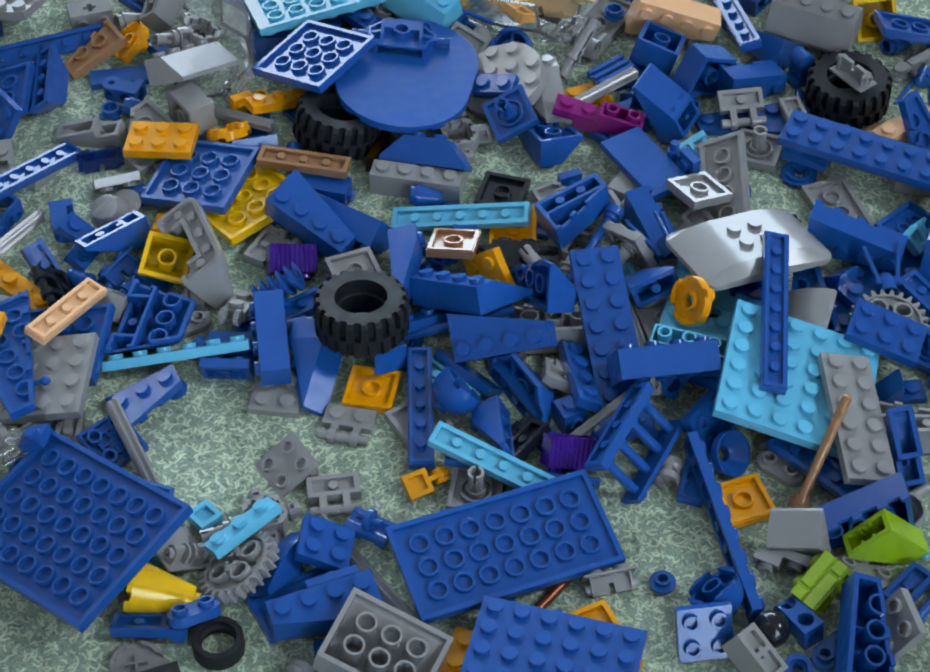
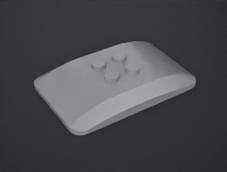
(730, 248)

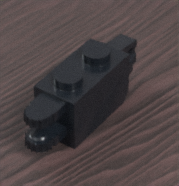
(511, 247)

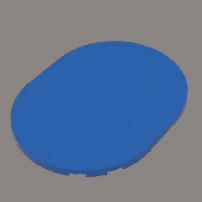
(407, 92)

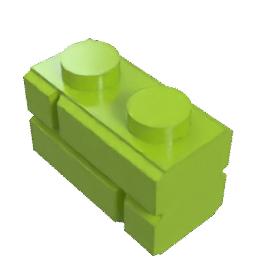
(820, 582)

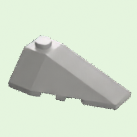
(553, 86)

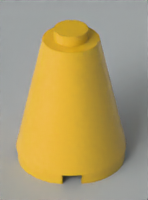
(157, 591)

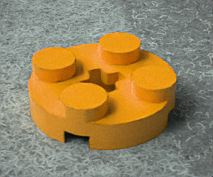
(136, 36)
(232, 131)
(702, 300)

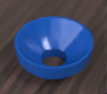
(736, 453)

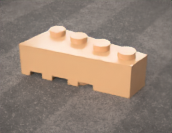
(682, 16)

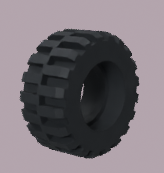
(844, 106)
(328, 128)
(356, 333)

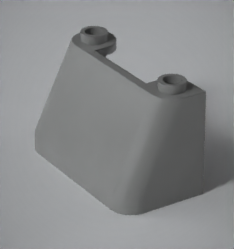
(208, 268)

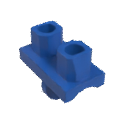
(369, 526)

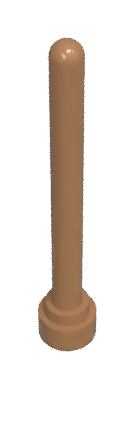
(801, 499)

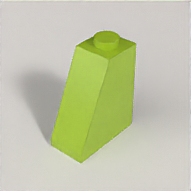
(885, 540)

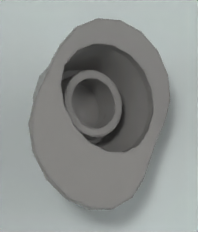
(110, 207)

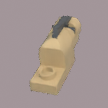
(557, 9)

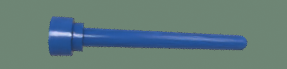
(612, 213)

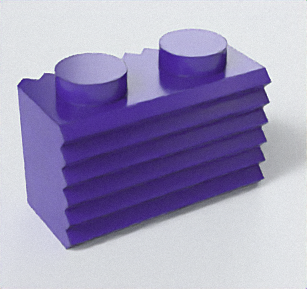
(283, 254)
(566, 451)

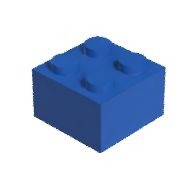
(657, 46)
(699, 69)

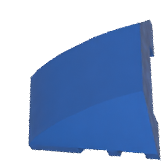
(151, 320)

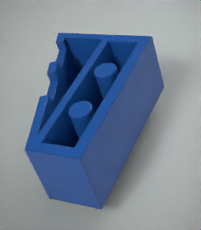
(756, 74)
(572, 209)
(639, 212)

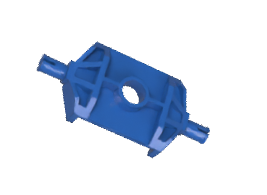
(414, 35)

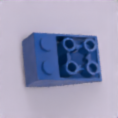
(665, 104)

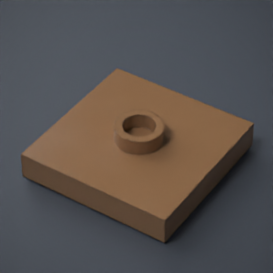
(453, 243)

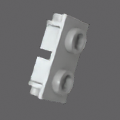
(855, 76)
(620, 577)

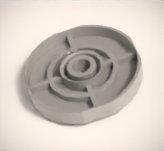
(511, 59)

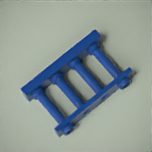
(614, 439)

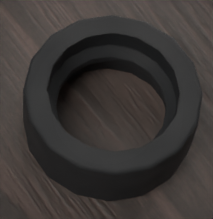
(221, 660)

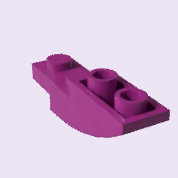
(592, 118)

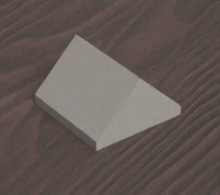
(798, 530)

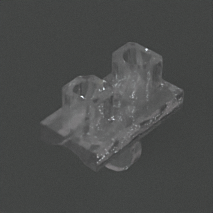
(9, 444)

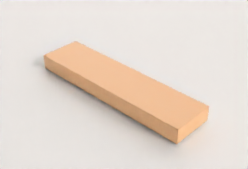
(65, 311)

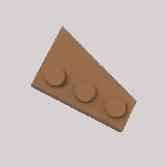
(96, 51)

